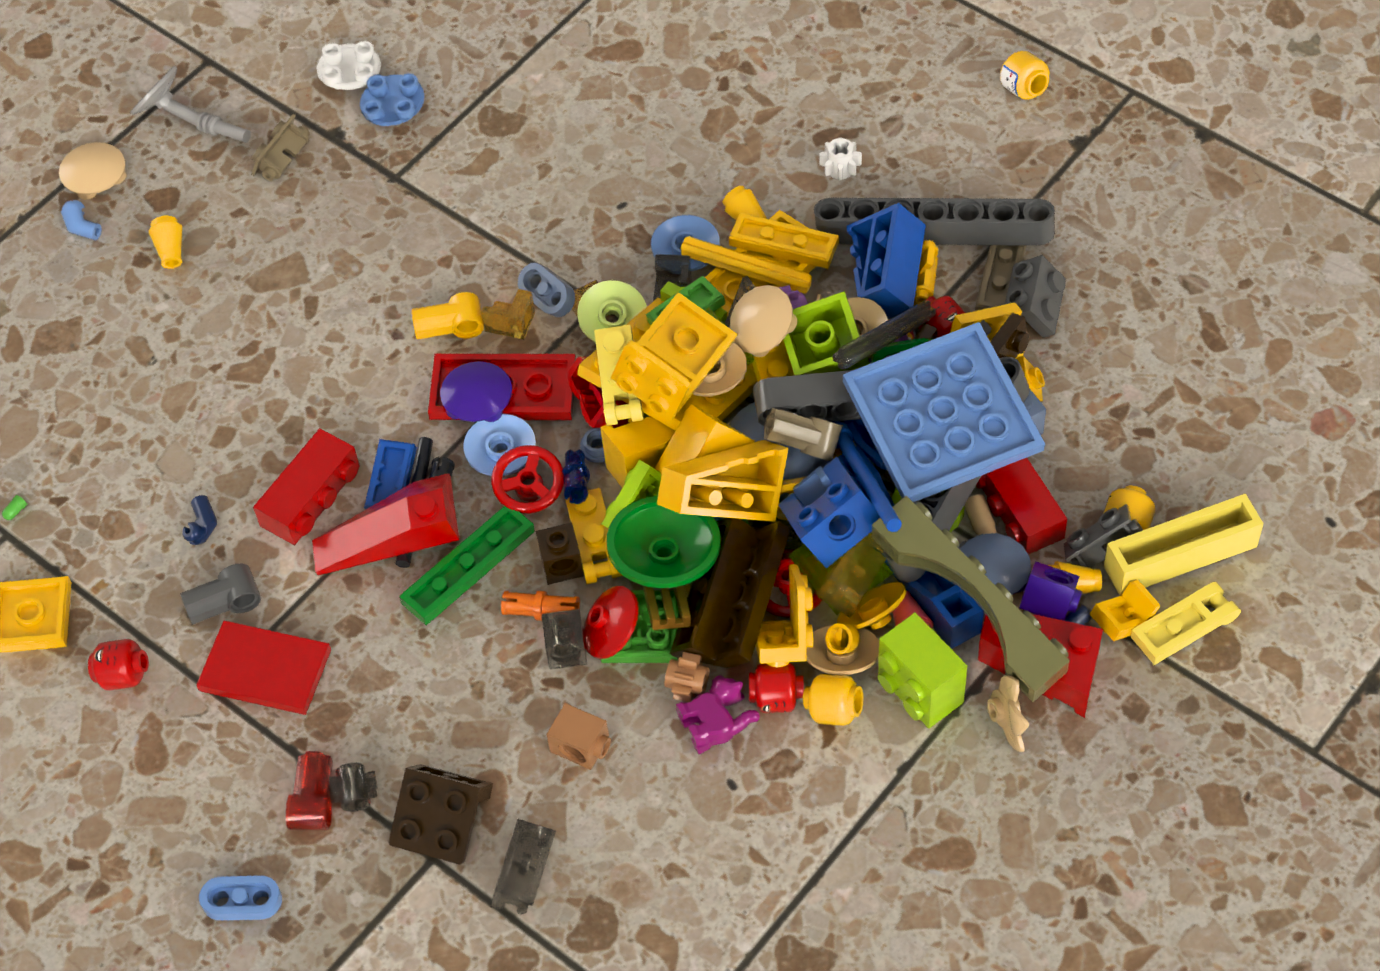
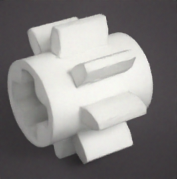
(840, 158)

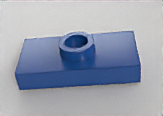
(390, 470)

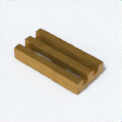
(670, 621)

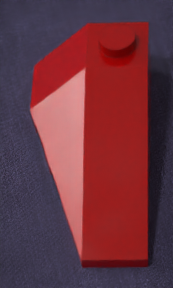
(402, 523)

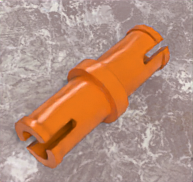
(536, 604)

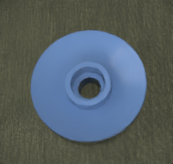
(672, 232)

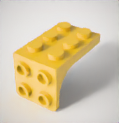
(672, 356)

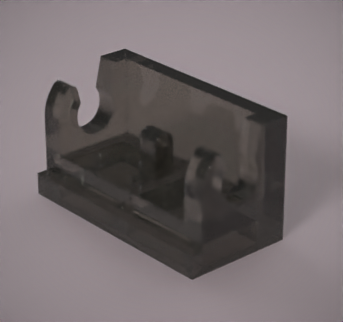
(523, 866)

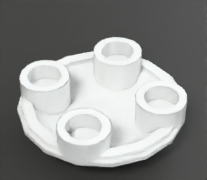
(348, 65)

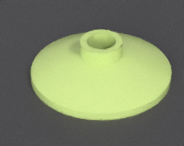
(607, 299)

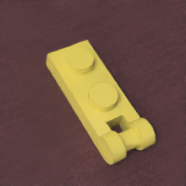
(609, 348)
(1184, 623)

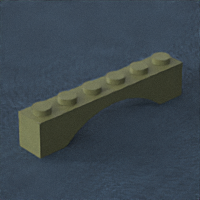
(922, 545)

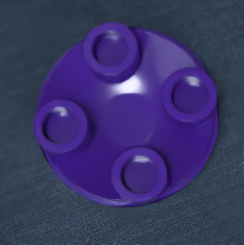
(476, 392)

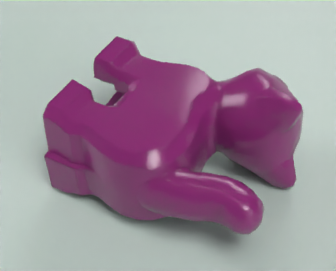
(714, 720)

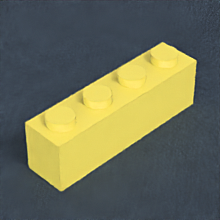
(1184, 544)

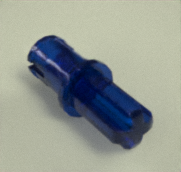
(575, 476)

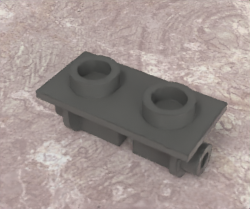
(1086, 545)

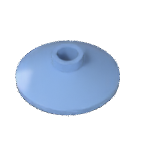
(489, 437)

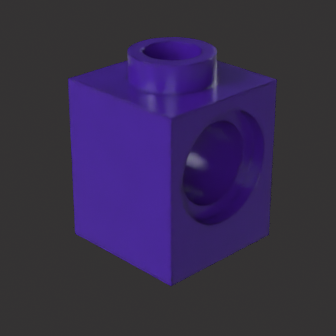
(1050, 592)

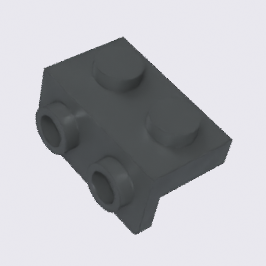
(1038, 292)

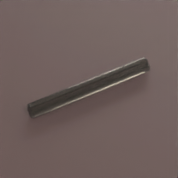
(883, 334)

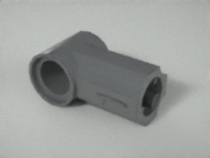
(232, 591)

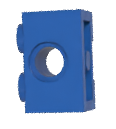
(843, 498)

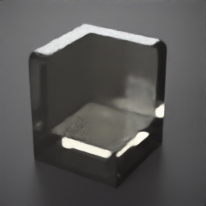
(672, 269)

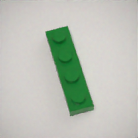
(466, 564)

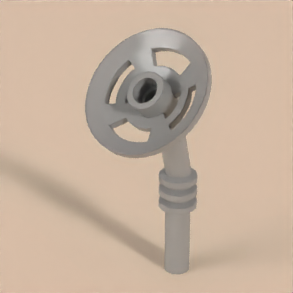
(204, 122)

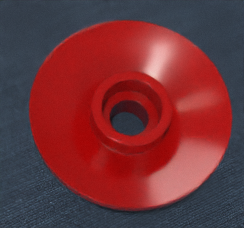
(610, 622)

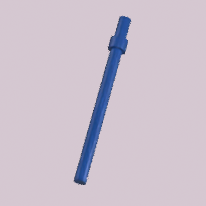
(867, 479)

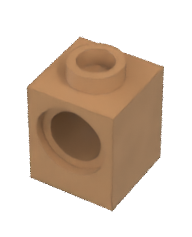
(579, 736)

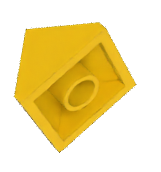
(700, 436)

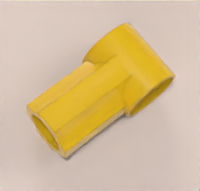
(459, 316)

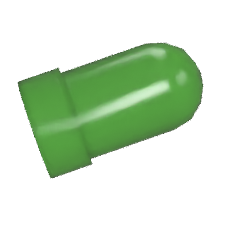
(14, 508)

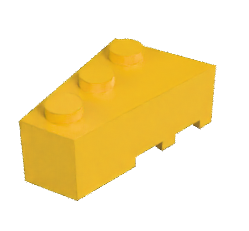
(634, 442)
(728, 483)

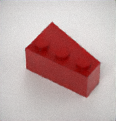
(1083, 649)

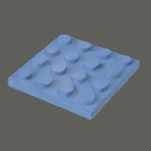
(943, 413)

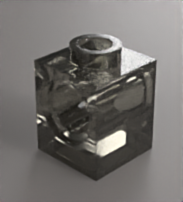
(564, 639)

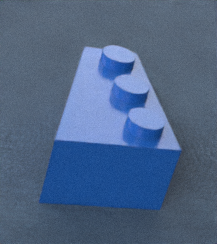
(887, 257)

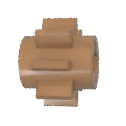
(686, 677)

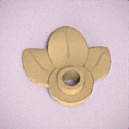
(1006, 711)

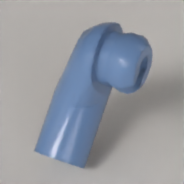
(75, 221)

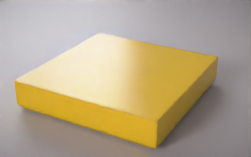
(34, 613)

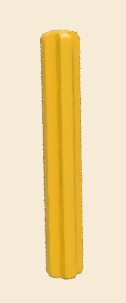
(746, 264)

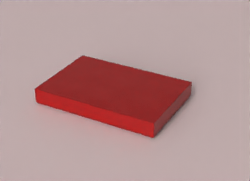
(264, 667)

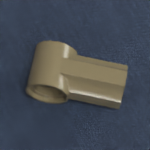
(810, 435)

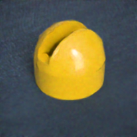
(839, 635)

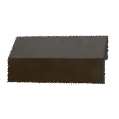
(733, 595)

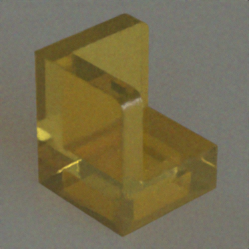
(510, 319)

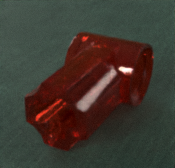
(310, 803)

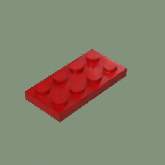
(537, 383)

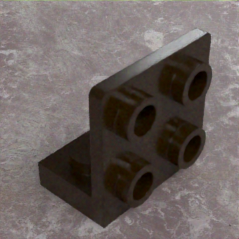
(437, 812)

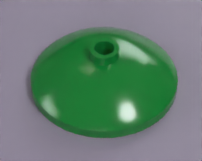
(661, 545)

